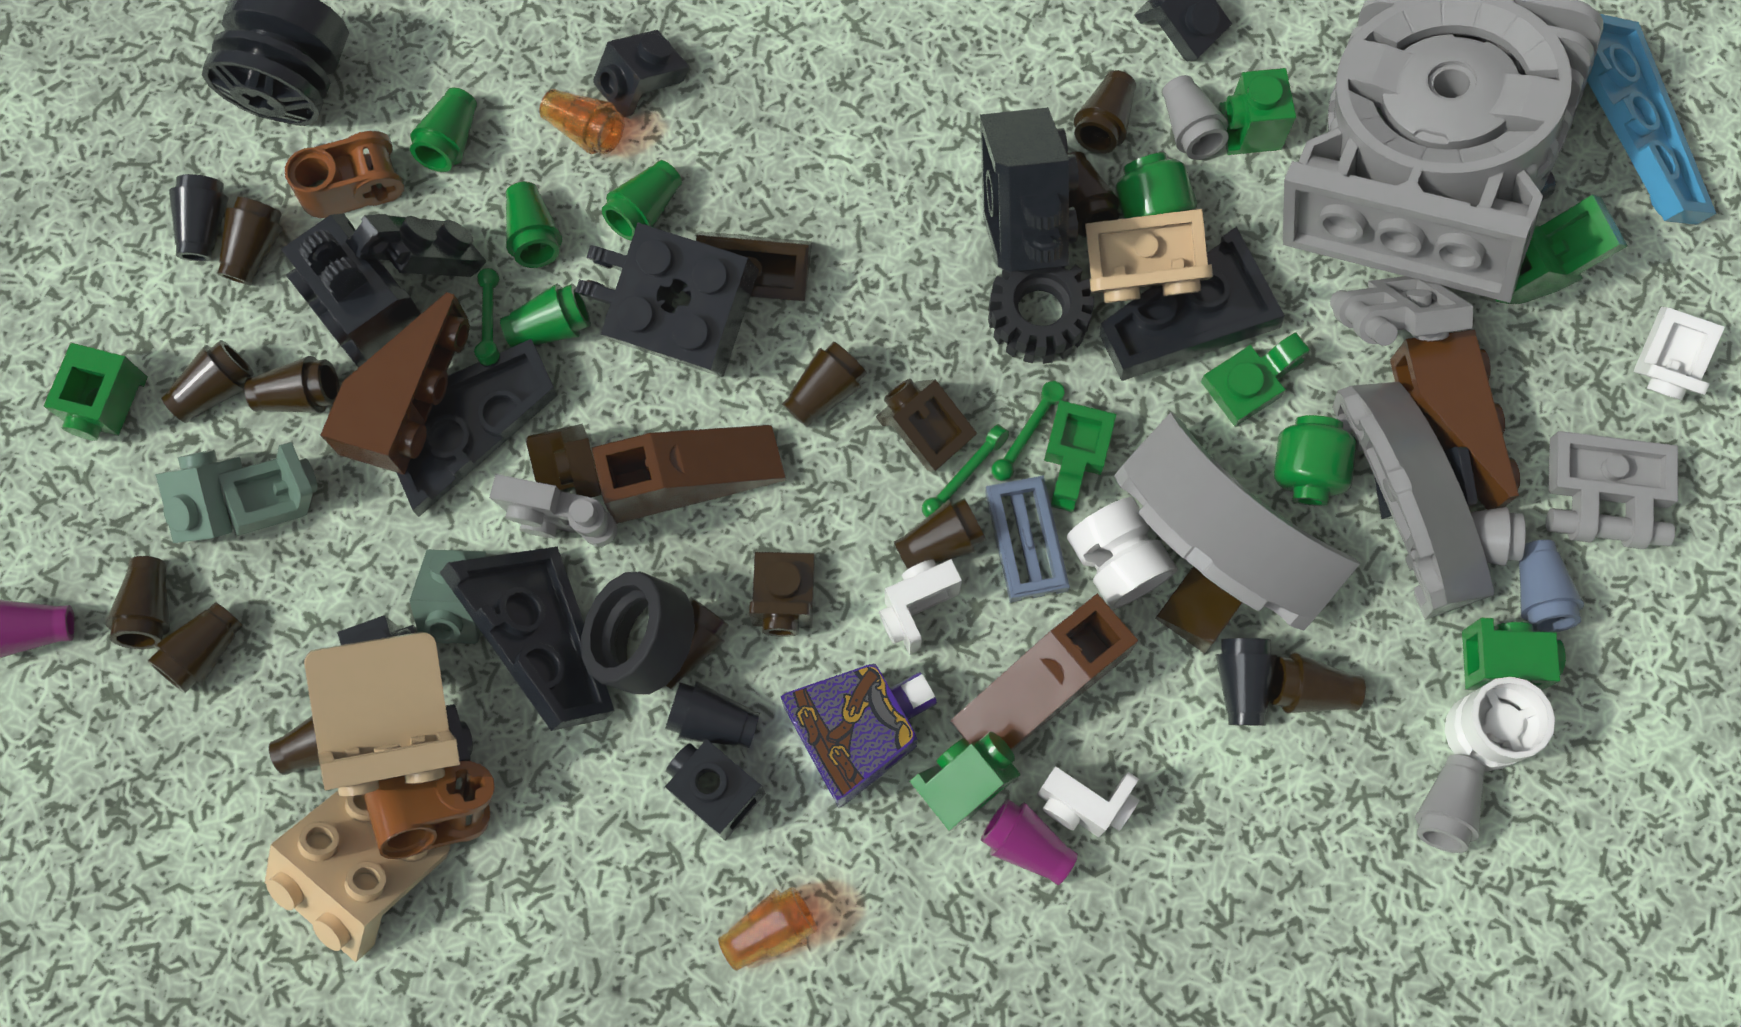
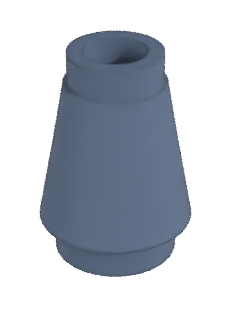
(1547, 590)

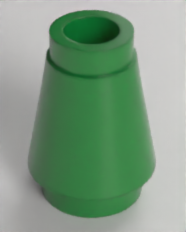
(444, 131)
(641, 199)
(530, 227)
(547, 318)

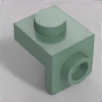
(269, 491)
(195, 498)
(435, 604)

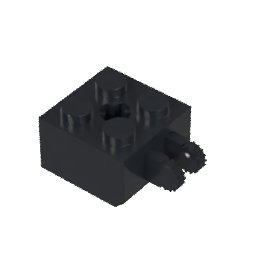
(1027, 189)
(650, 278)
(348, 294)

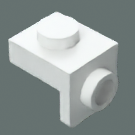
(1678, 353)
(920, 590)
(1075, 804)

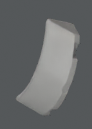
(1419, 494)
(1230, 530)

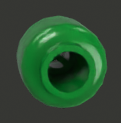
(1155, 187)
(1315, 459)

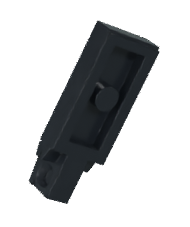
(417, 245)

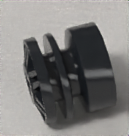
(276, 57)

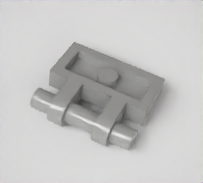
(1400, 304)
(1613, 471)
(546, 509)

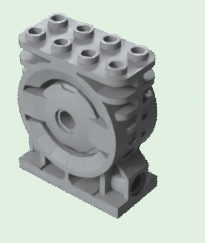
(1468, 138)

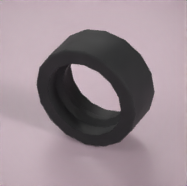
(663, 645)

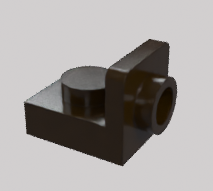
(926, 421)
(564, 460)
(782, 592)

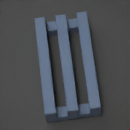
(1036, 586)

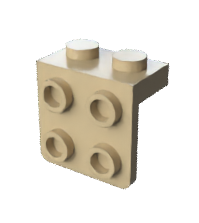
(1148, 253)
(379, 713)
(337, 877)

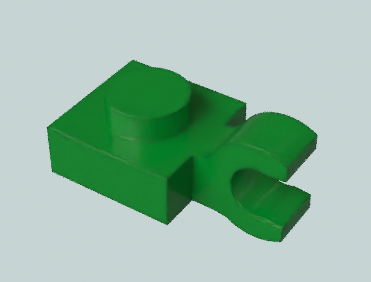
(1251, 383)
(1078, 444)

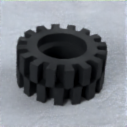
(1035, 339)

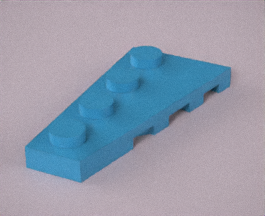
(1646, 122)

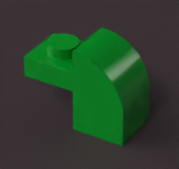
(1566, 249)

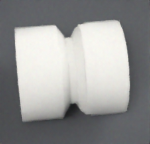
(1119, 549)
(1507, 712)

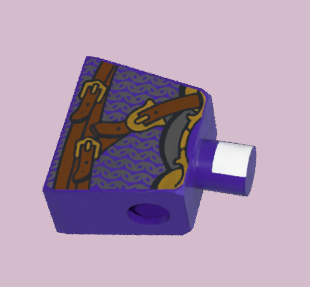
(857, 725)

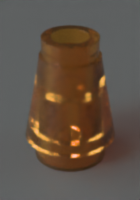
(584, 120)
(769, 929)

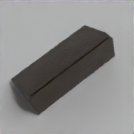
(781, 262)
(1198, 610)

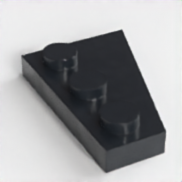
(1177, 327)
(475, 419)
(535, 629)

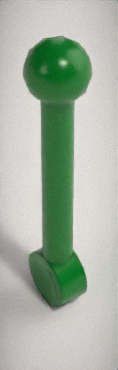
(486, 350)
(1051, 394)
(995, 440)

